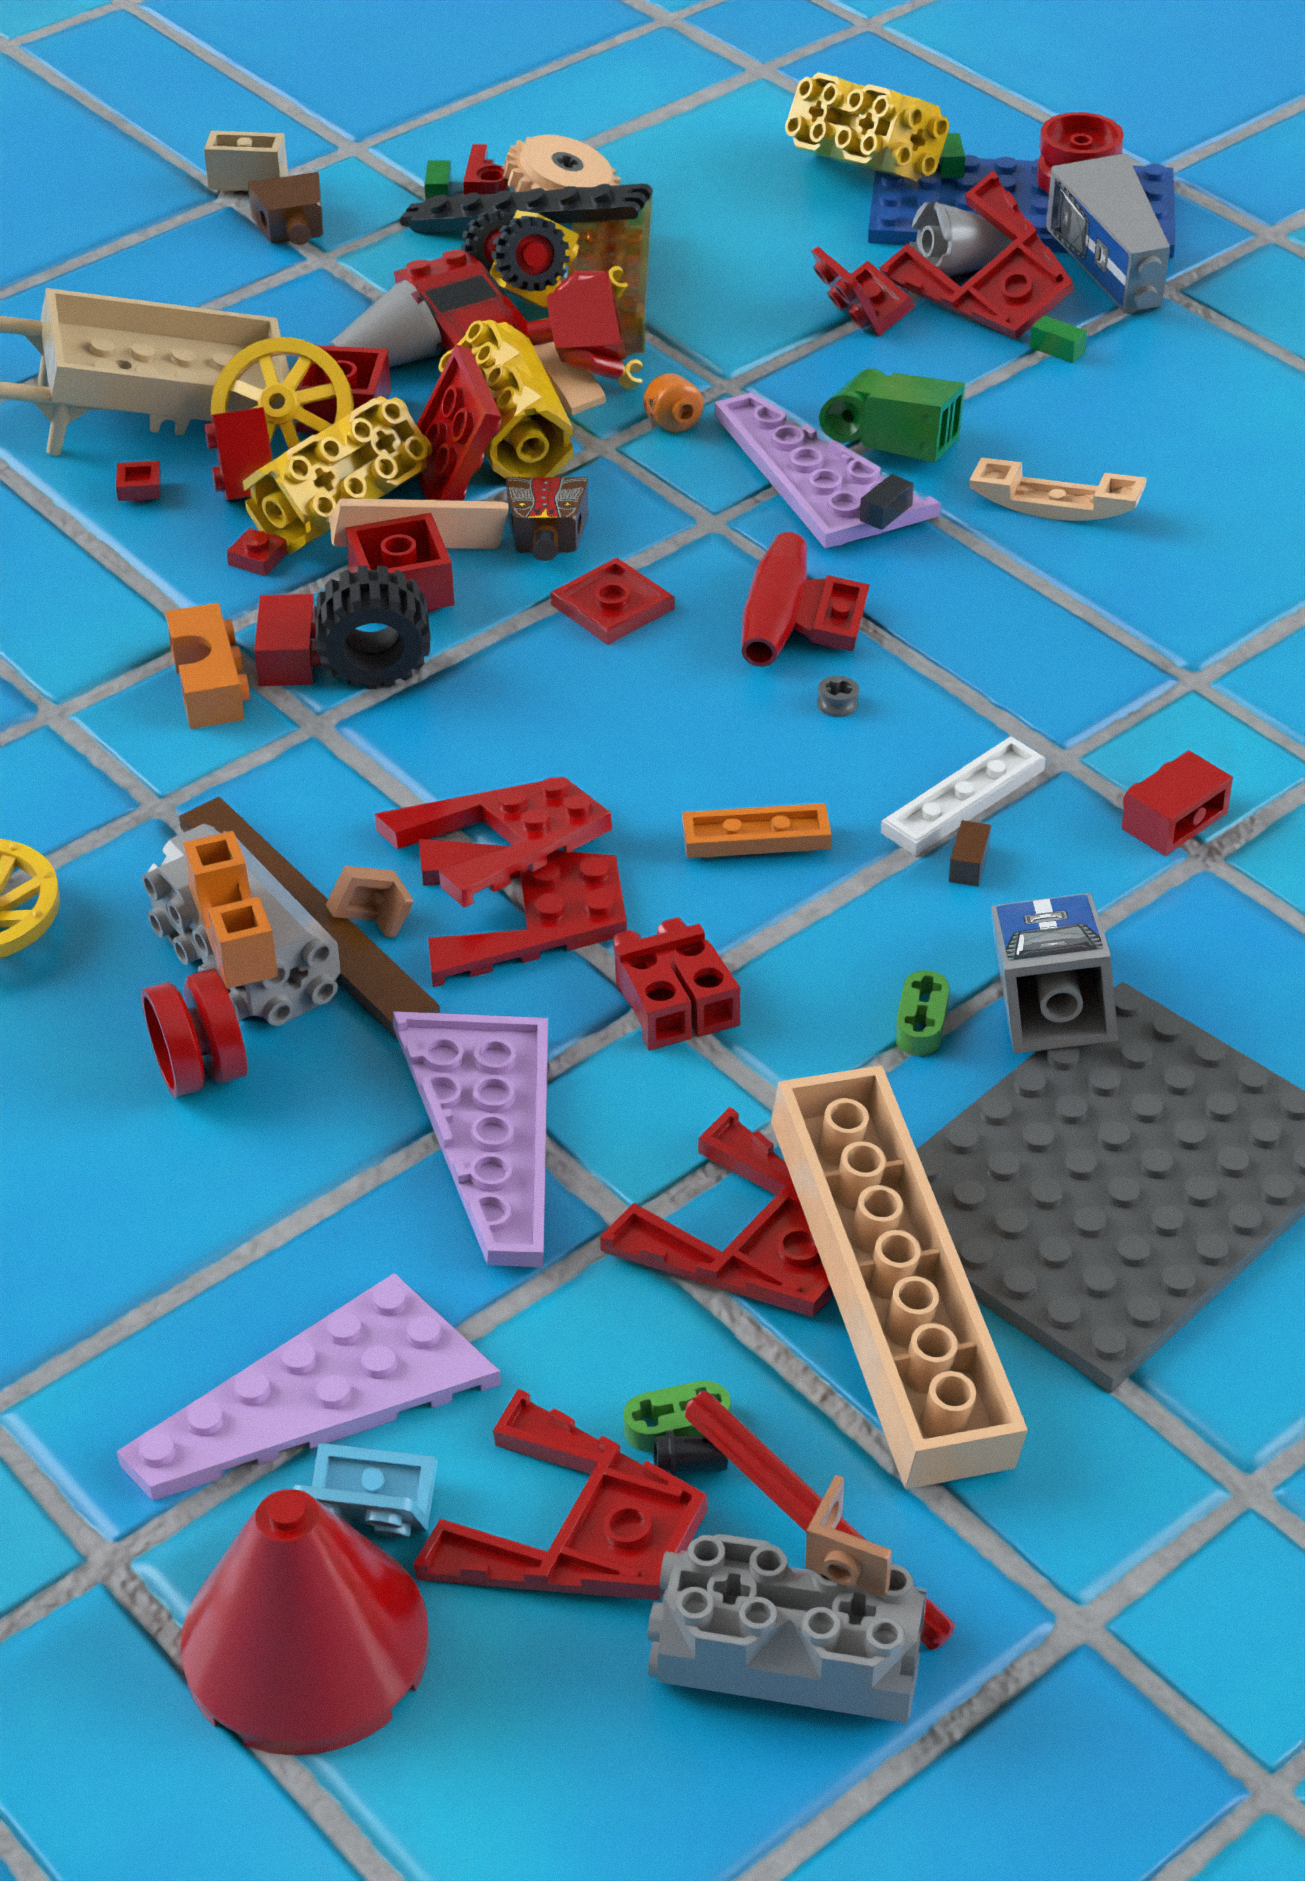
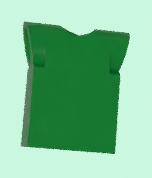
(896, 414)

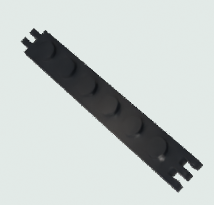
(558, 205)

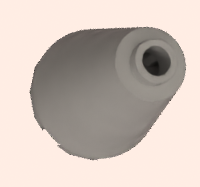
(956, 238)
(397, 325)

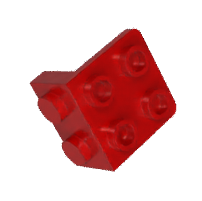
(865, 293)

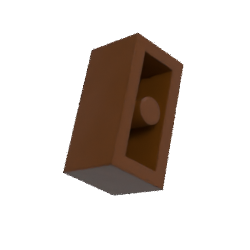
(969, 853)

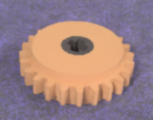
(556, 163)

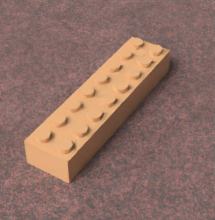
(897, 1278)

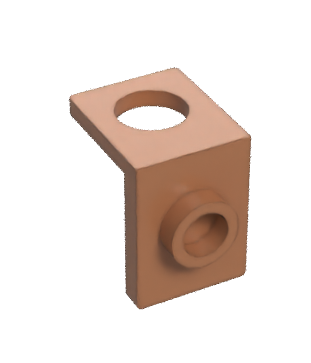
(841, 1555)

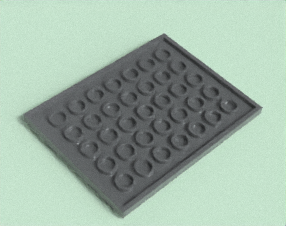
(1119, 1185)

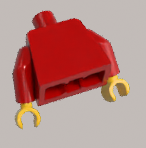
(587, 325)

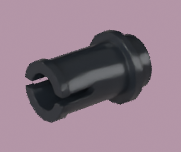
(687, 1453)

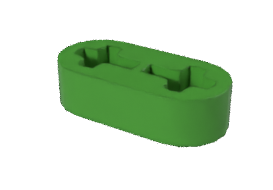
(915, 1011)
(667, 1410)

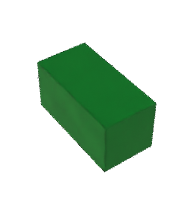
(952, 157)
(438, 178)
(1058, 339)

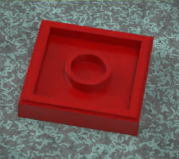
(612, 600)

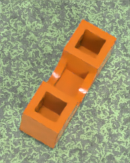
(207, 665)
(230, 916)

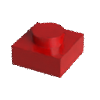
(138, 481)
(257, 552)

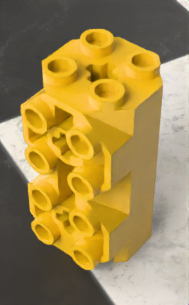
(867, 126)
(534, 425)
(352, 459)

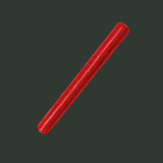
(784, 1486)

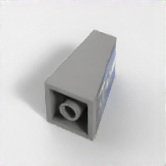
(1110, 229)
(1055, 973)

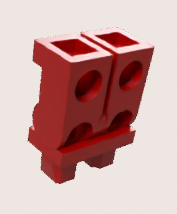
(675, 983)

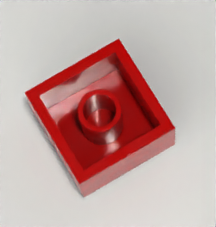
(367, 375)
(409, 546)

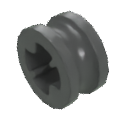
(838, 696)

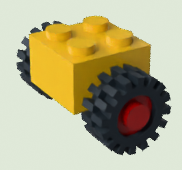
(522, 252)

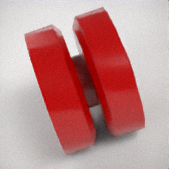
(1075, 139)
(194, 1032)

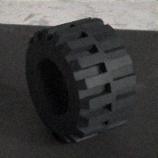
(368, 599)

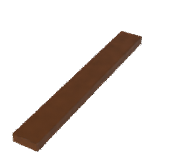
(363, 966)

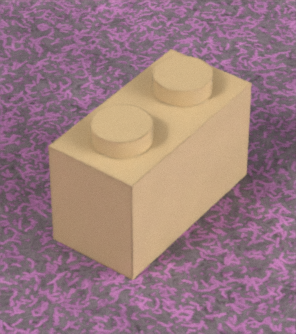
(243, 157)

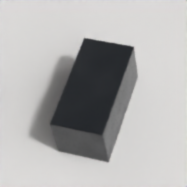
(886, 501)

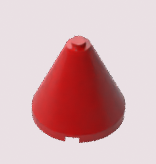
(303, 1632)

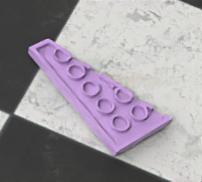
(813, 477)
(488, 1110)
(320, 1386)

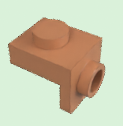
(371, 896)

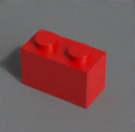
(241, 449)
(286, 640)
(1176, 802)

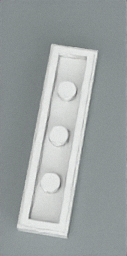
(962, 795)

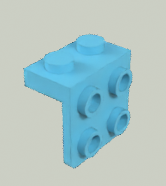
(375, 1487)

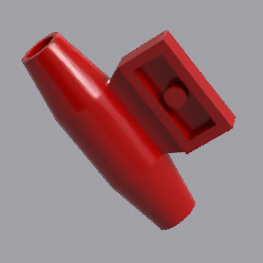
(785, 600)

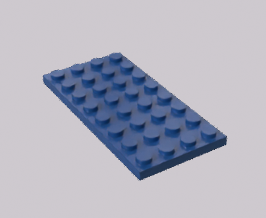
(898, 198)

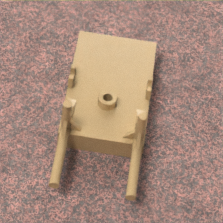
(134, 359)

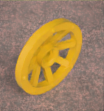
(292, 410)
(25, 925)

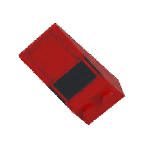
(458, 294)

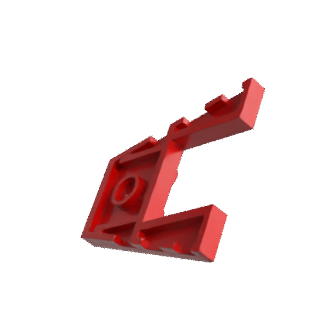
(1006, 292)
(529, 816)
(565, 902)
(767, 1261)
(609, 1539)

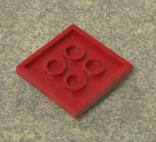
(459, 426)

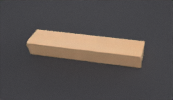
(459, 522)

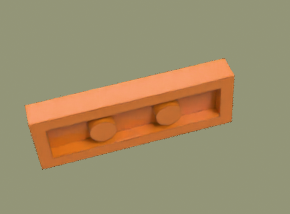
(756, 830)

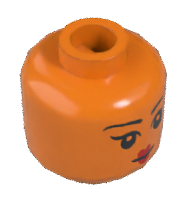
(670, 400)

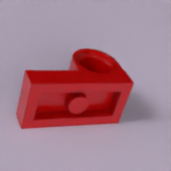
(482, 174)

